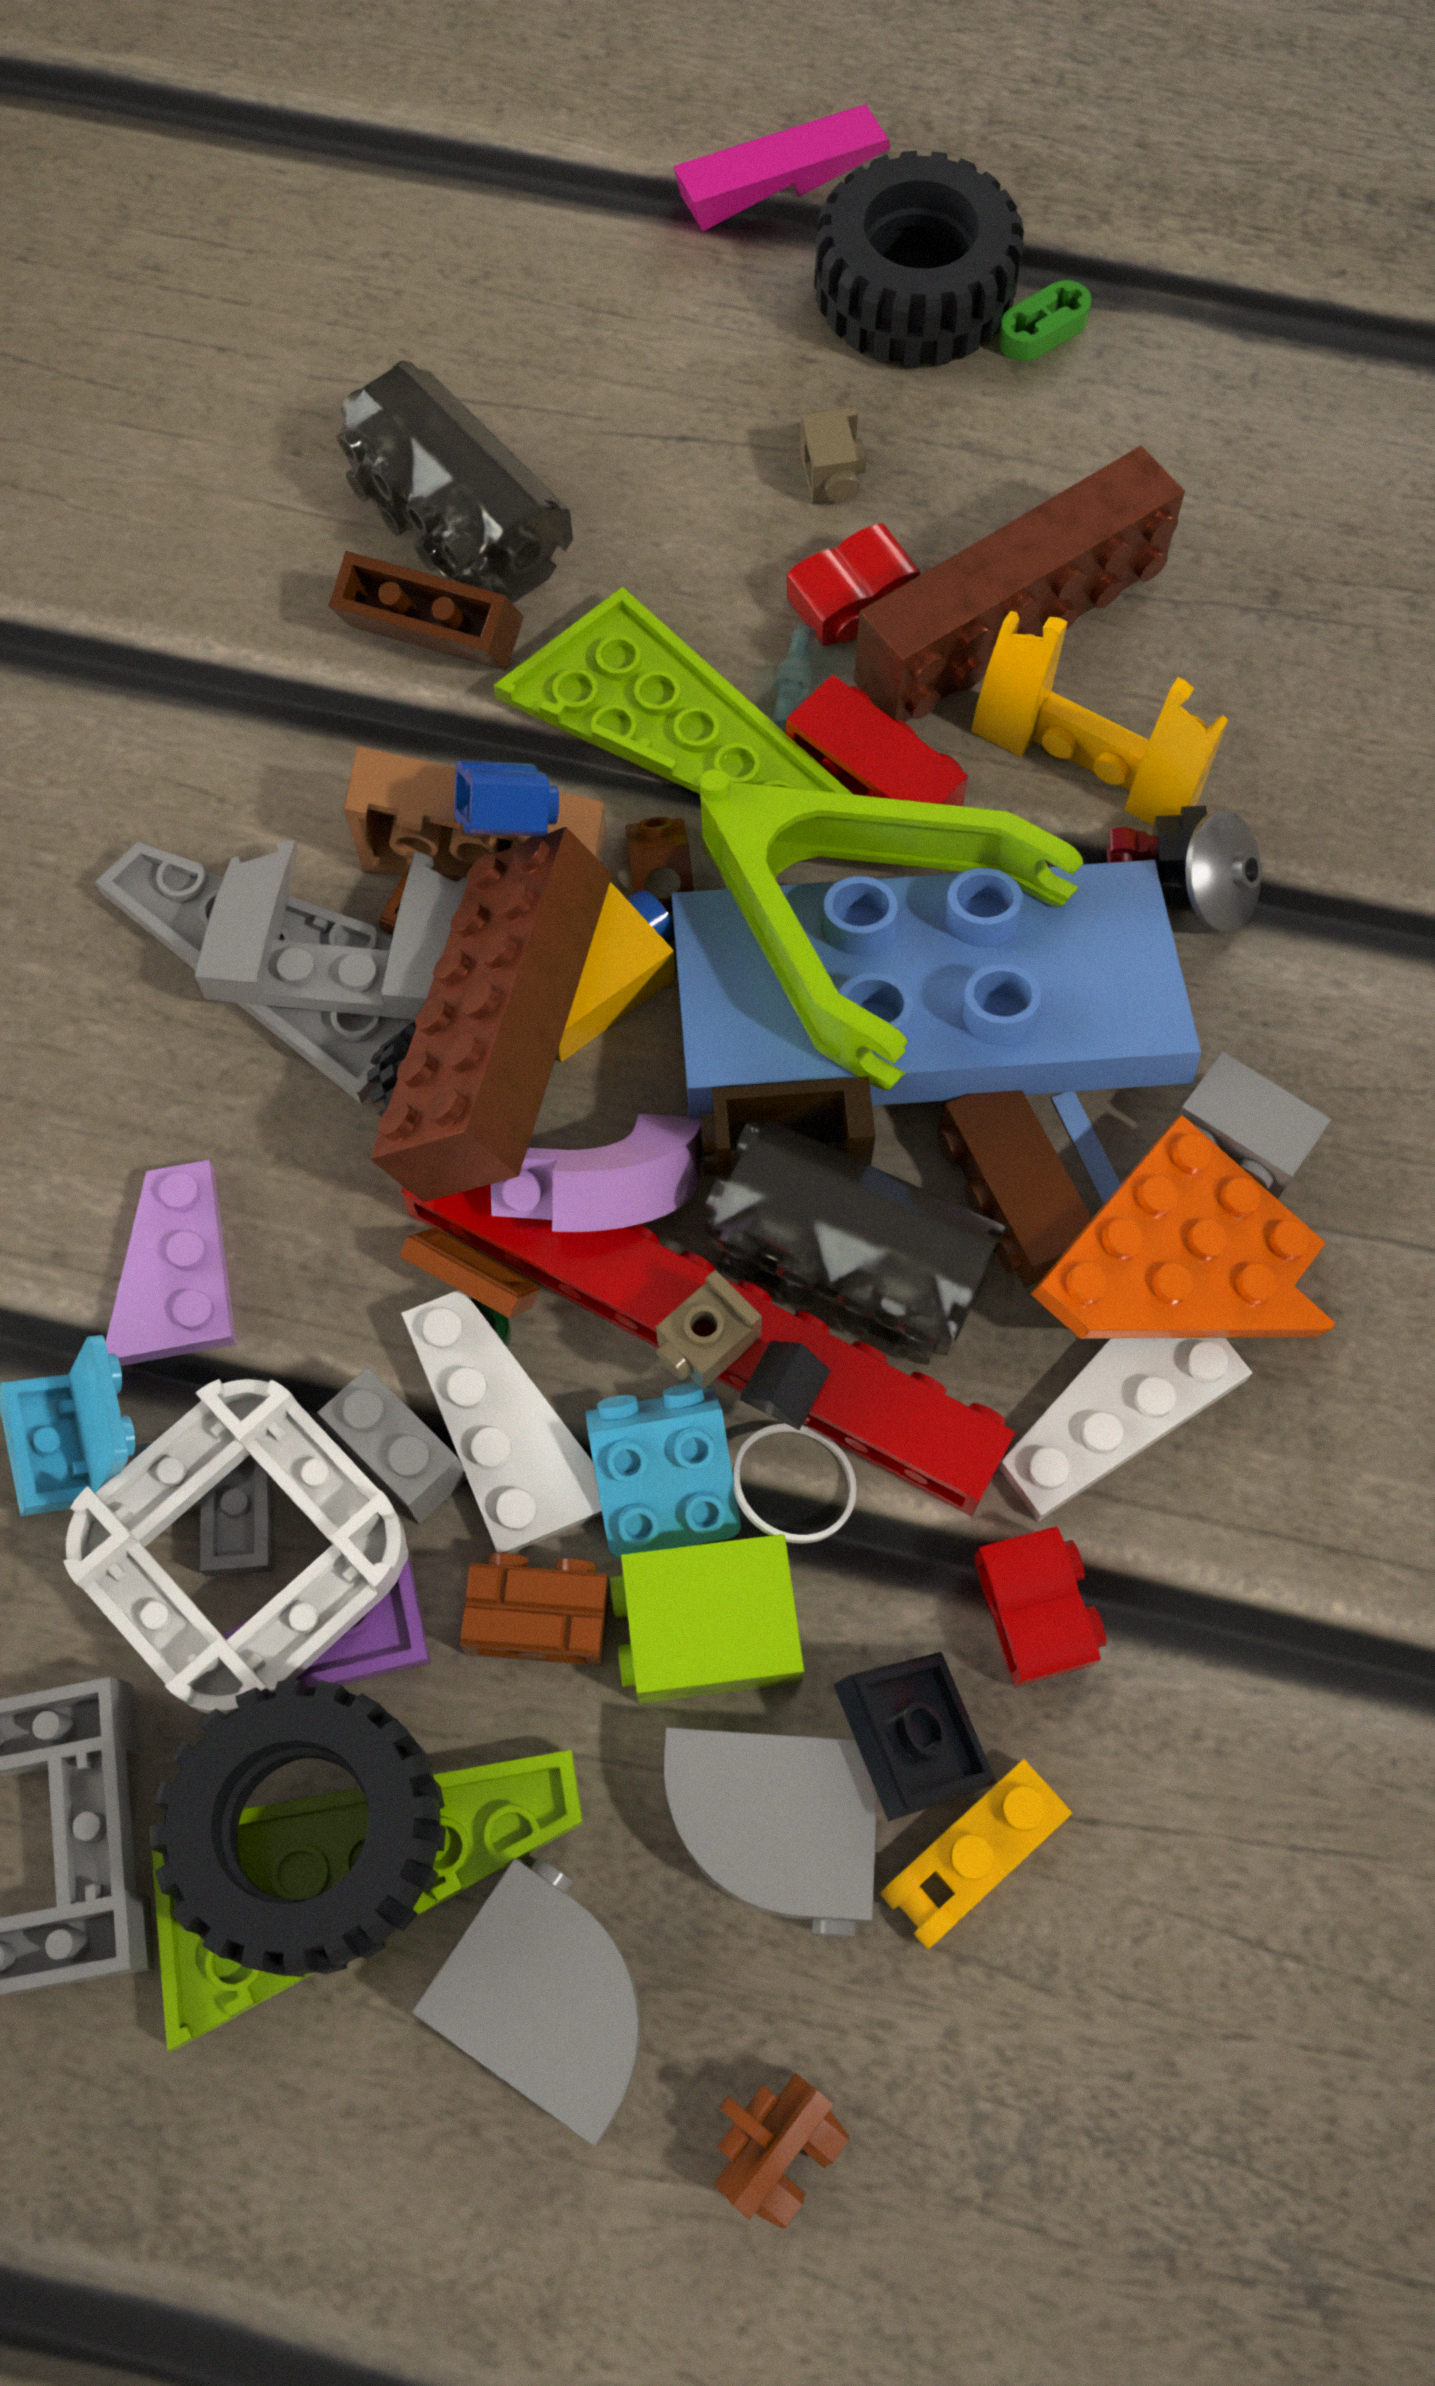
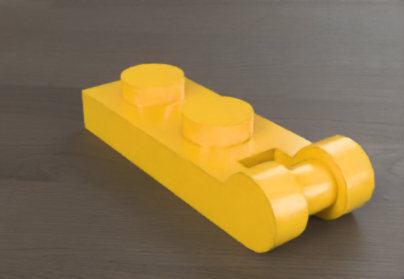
(978, 1851)

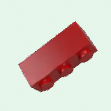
(872, 750)

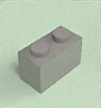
(1255, 1122)
(393, 1445)

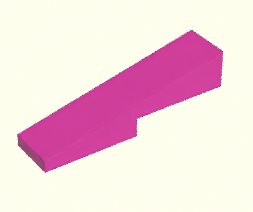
(799, 157)

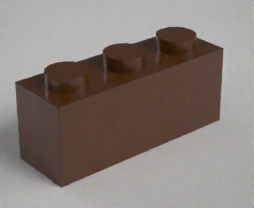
(426, 610)
(1013, 1179)

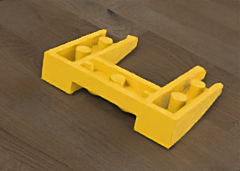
(1021, 708)

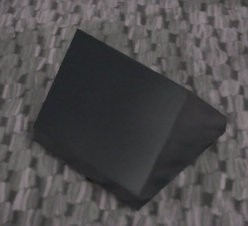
(786, 1382)

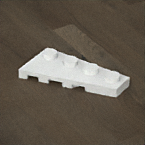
(1116, 1410)
(510, 1441)

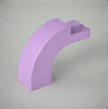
(610, 1184)

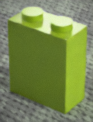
(708, 1619)

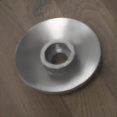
(1223, 871)

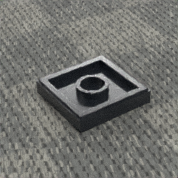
(914, 1734)

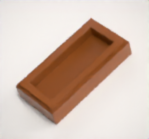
(470, 1271)

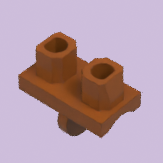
(767, 2141)

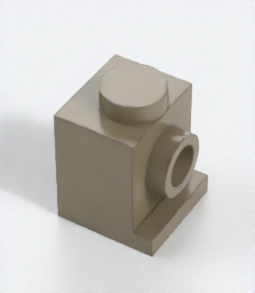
(831, 454)
(707, 1357)

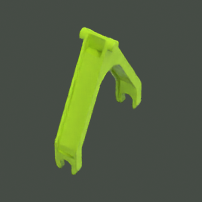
(766, 829)

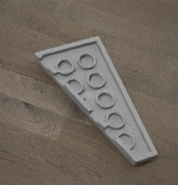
(174, 904)

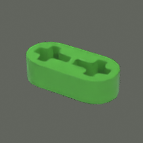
(1040, 315)

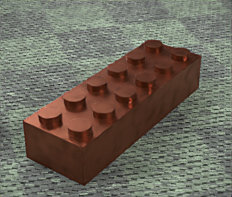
(1042, 565)
(493, 1018)

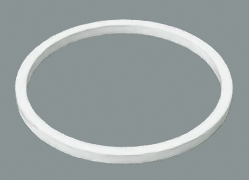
(763, 1526)

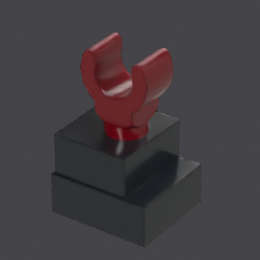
(1166, 844)

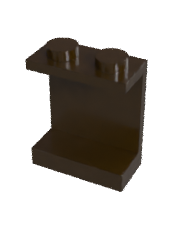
(817, 1109)

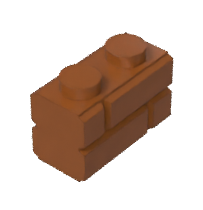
(536, 1611)

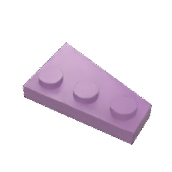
(174, 1271)

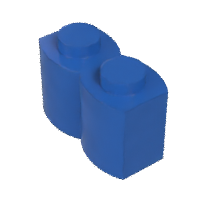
(504, 799)

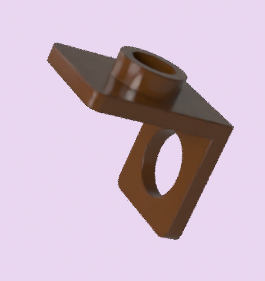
(658, 844)

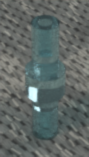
(794, 674)

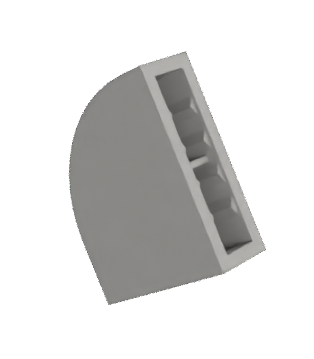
(777, 1822)
(542, 2000)

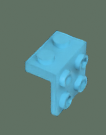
(66, 1430)
(663, 1470)

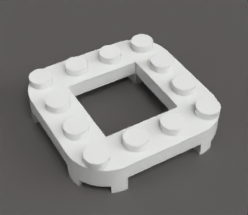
(170, 1476)

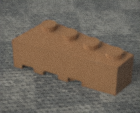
(409, 807)

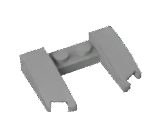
(251, 965)
(99, 1918)

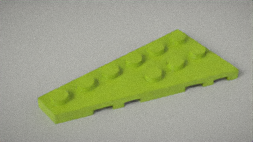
(655, 702)
(313, 1843)

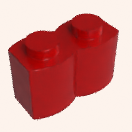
(843, 580)
(1039, 1606)

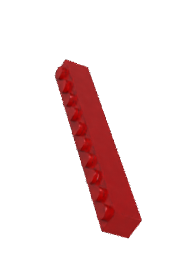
(636, 1283)

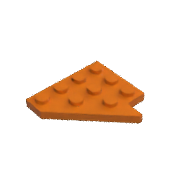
(1187, 1254)

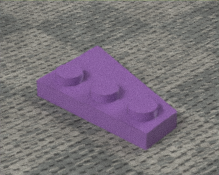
(379, 1644)

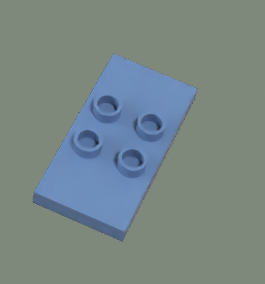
(965, 968)

